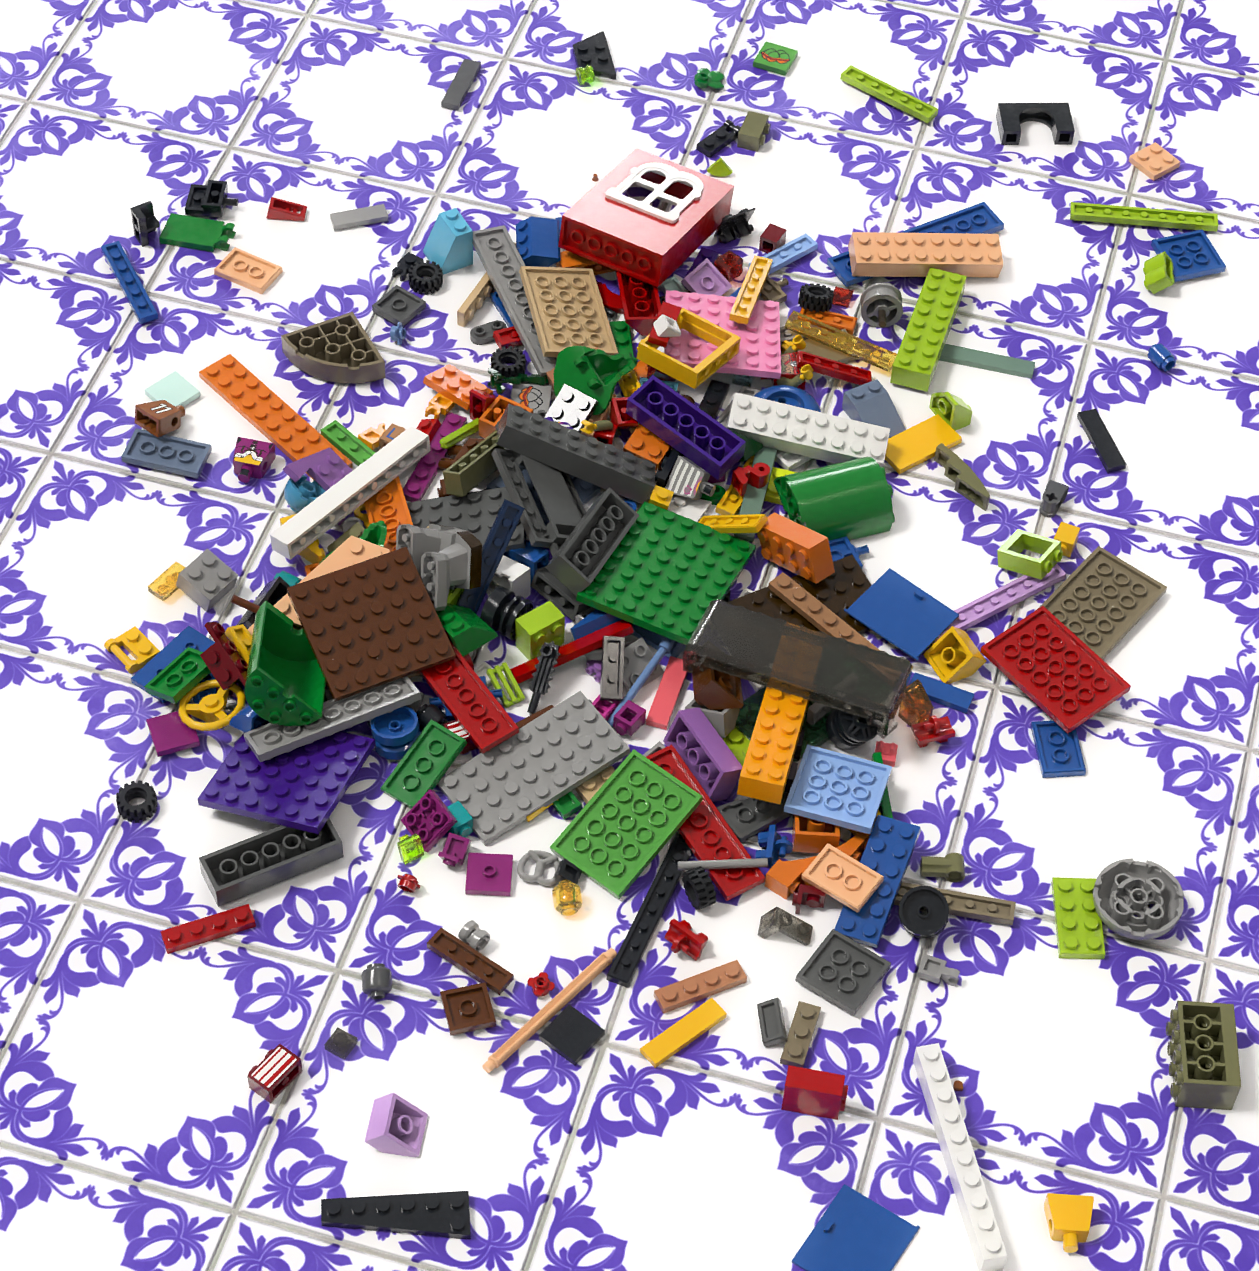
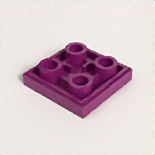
(171, 734)
(429, 820)

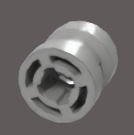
(474, 935)

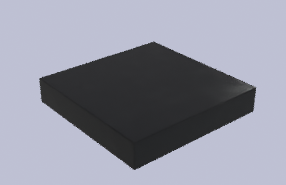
(571, 1034)

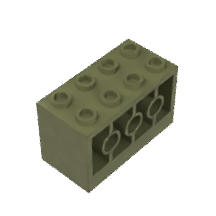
(1203, 1055)

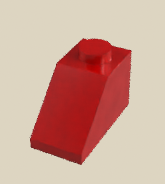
(479, 402)
(618, 414)

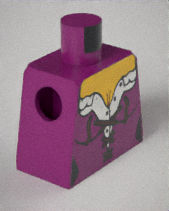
(252, 458)

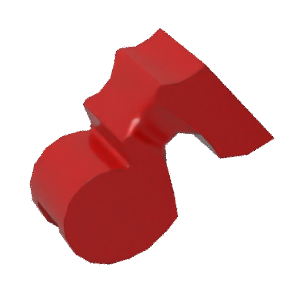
(755, 476)

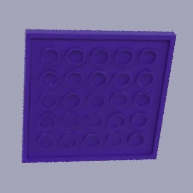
(291, 788)

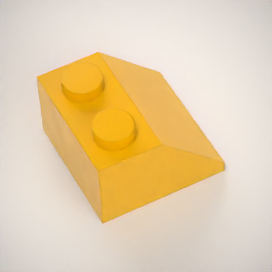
(954, 656)

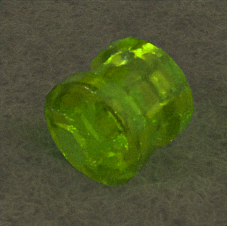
(585, 74)

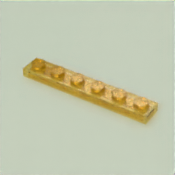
(840, 341)

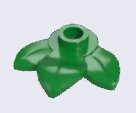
(706, 78)

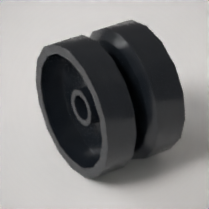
(920, 925)

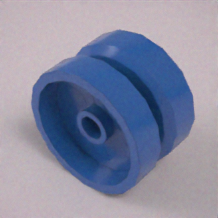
(395, 732)

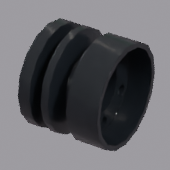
(502, 609)
(846, 731)

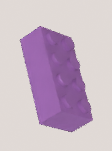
(704, 753)

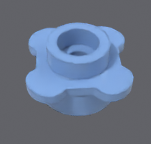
(398, 333)

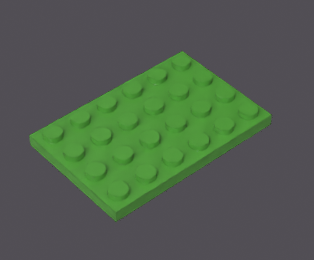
(626, 823)

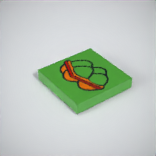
(775, 58)

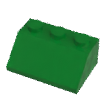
(465, 628)

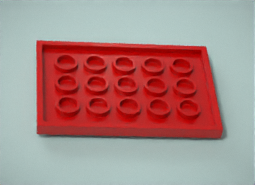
(1055, 669)

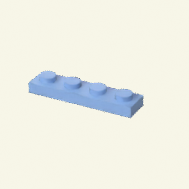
(791, 252)

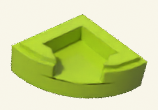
(719, 168)

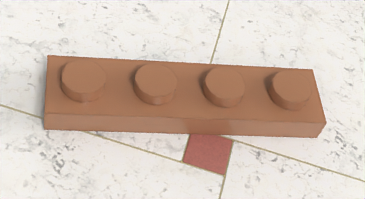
(700, 986)

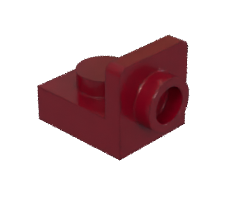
(808, 896)

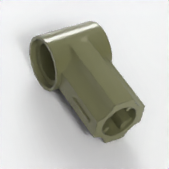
(950, 867)

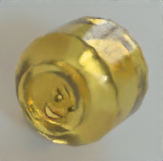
(567, 898)

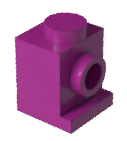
(629, 718)

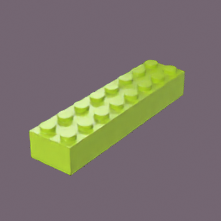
(928, 329)

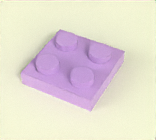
(706, 280)

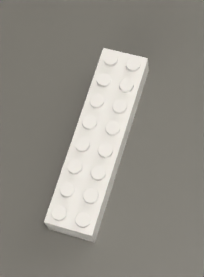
(806, 431)

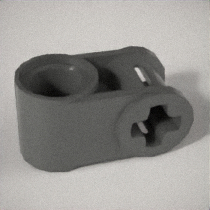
(1053, 498)

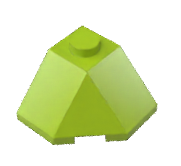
(951, 409)

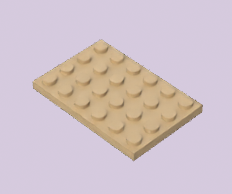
(566, 309)

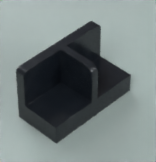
(143, 222)

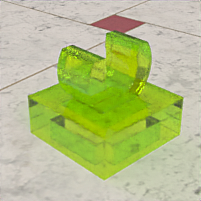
(410, 848)

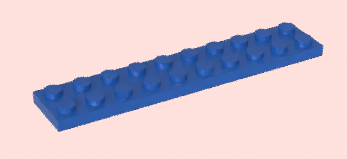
(972, 220)

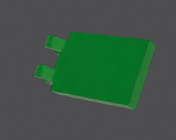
(197, 233)

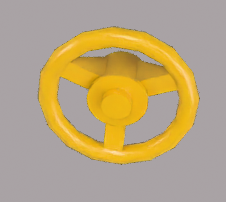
(211, 707)

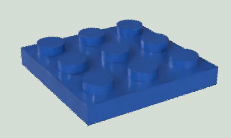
(1191, 255)

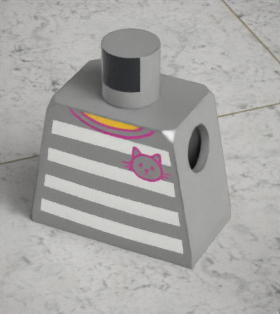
(689, 480)

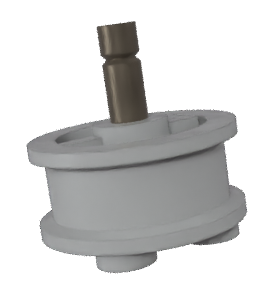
(881, 305)

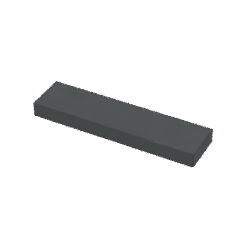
(461, 84)

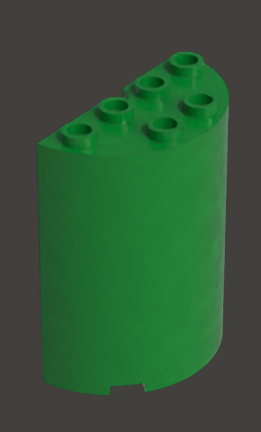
(839, 499)
(283, 672)

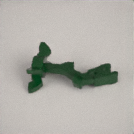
(497, 379)

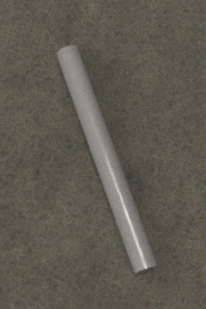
(723, 864)

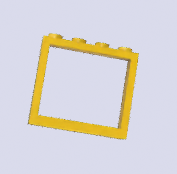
(727, 345)

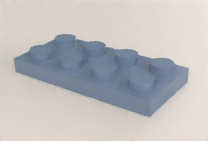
(167, 453)

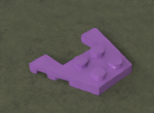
(322, 466)

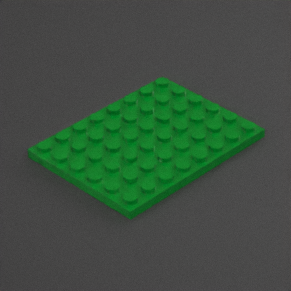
(667, 573)

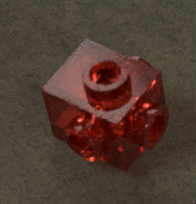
(729, 265)

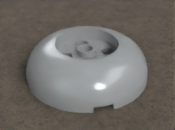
(1138, 886)

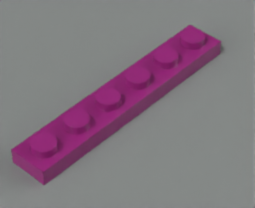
(428, 465)

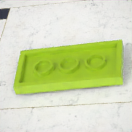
(1076, 920)

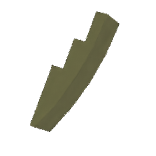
(965, 479)

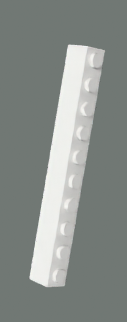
(349, 493)
(959, 1158)

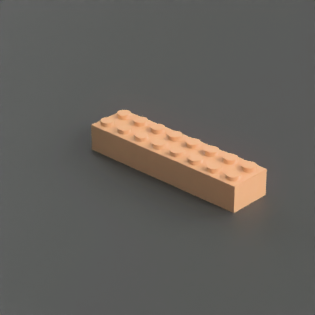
(914, 253)

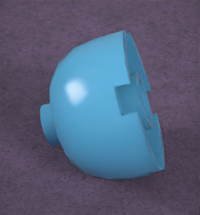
(301, 493)

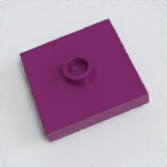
(489, 874)

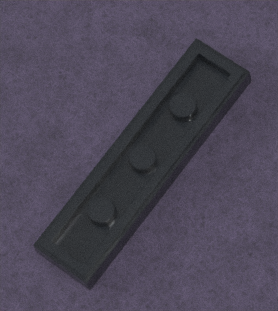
(1101, 440)

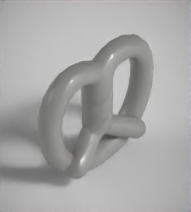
(539, 869)

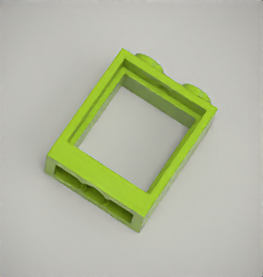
(1011, 559)

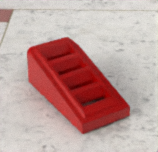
(282, 210)

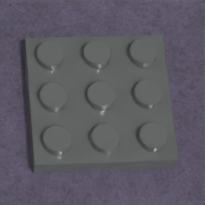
(843, 972)

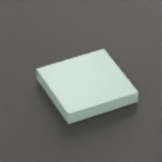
(173, 389)

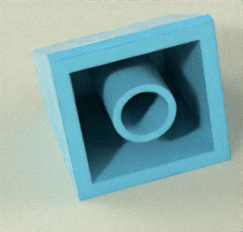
(450, 242)

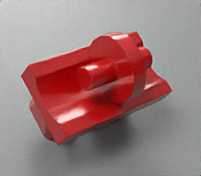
(933, 730)
(684, 939)

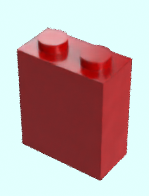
(814, 1092)

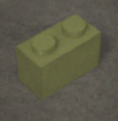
(753, 131)

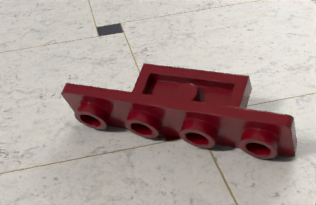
(223, 658)

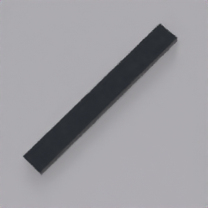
(649, 914)

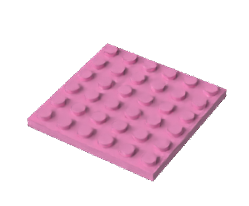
(760, 339)

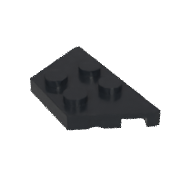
(595, 52)

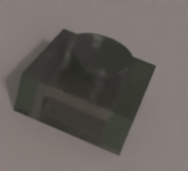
(341, 1043)

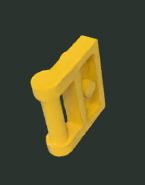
(136, 644)

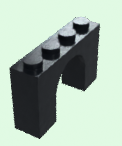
(1054, 115)

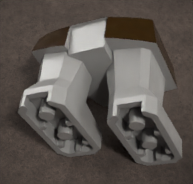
(443, 558)

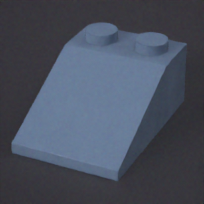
(872, 405)

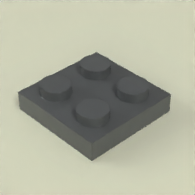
(399, 305)

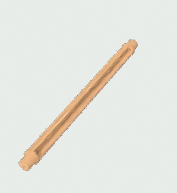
(549, 1010)

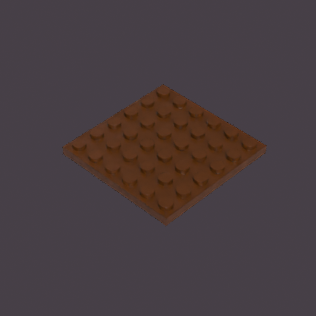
(370, 623)

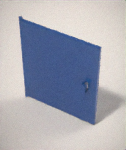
(902, 613)
(856, 1236)

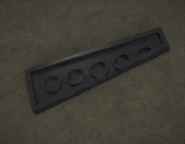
(421, 1213)

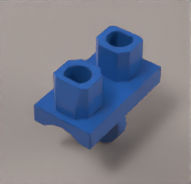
(776, 845)

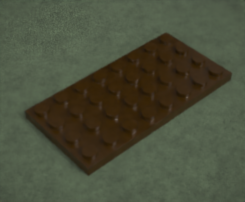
(835, 592)

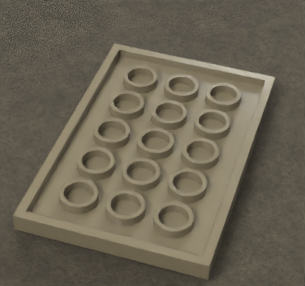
(1104, 600)

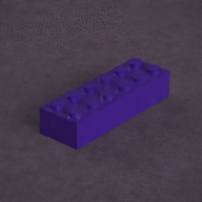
(685, 427)

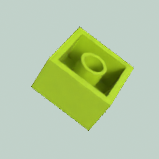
(539, 626)

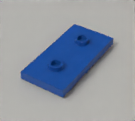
(187, 638)

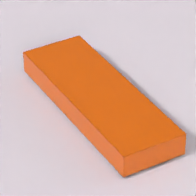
(833, 319)

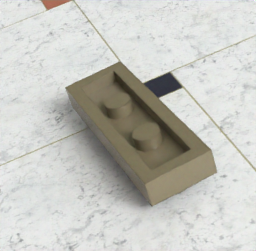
(800, 1034)

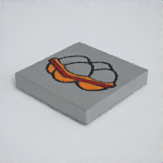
(533, 396)

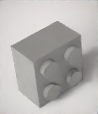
(206, 580)

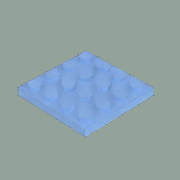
(838, 789)

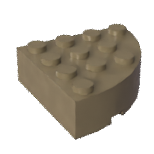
(335, 351)

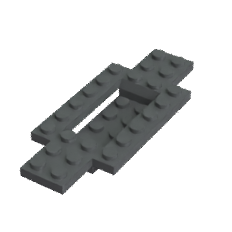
(554, 490)

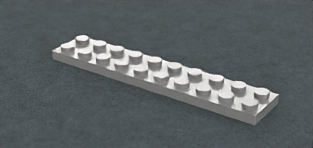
(503, 266)

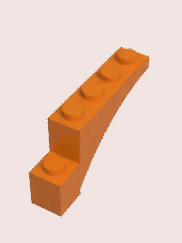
(786, 876)

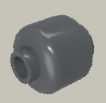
(376, 980)

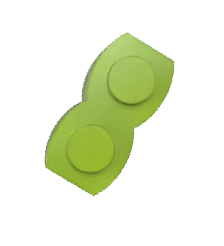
(1158, 272)

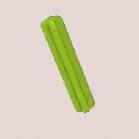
(460, 434)

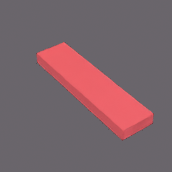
(667, 694)

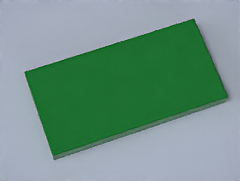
(423, 764)

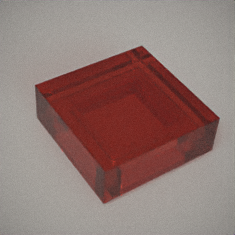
(842, 297)

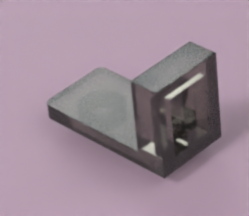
(786, 923)

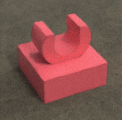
(888, 752)

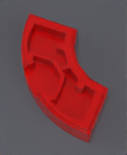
(610, 299)

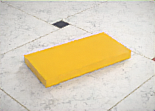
(919, 443)

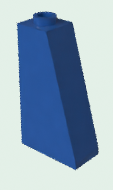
(530, 556)

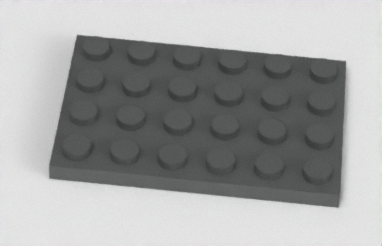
(470, 513)

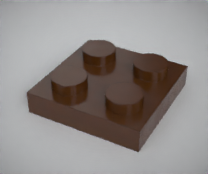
(468, 1008)

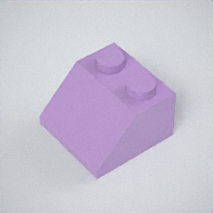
(396, 1126)

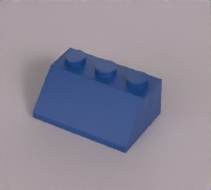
(538, 241)

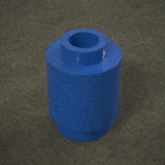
(1161, 357)

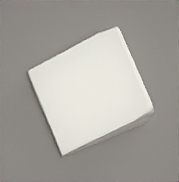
(666, 327)

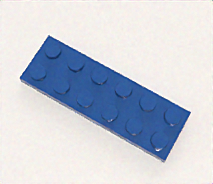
(889, 855)

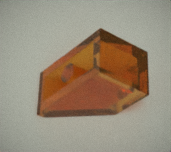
(915, 704)

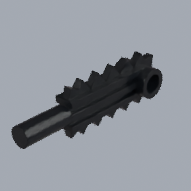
(542, 676)

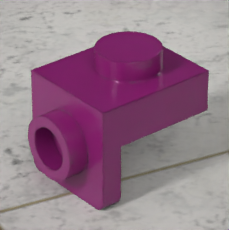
(455, 850)

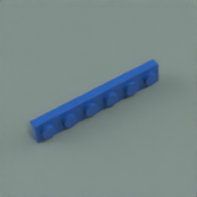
(129, 282)

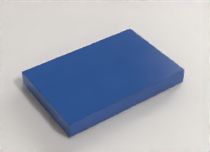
(1057, 751)

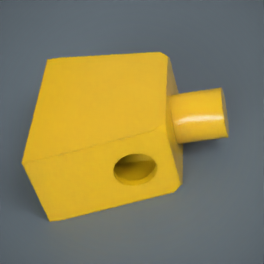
(1068, 1218)

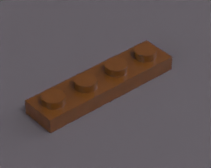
(470, 961)

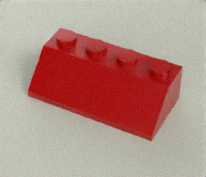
(639, 303)

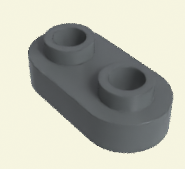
(484, 333)

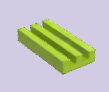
(498, 669)

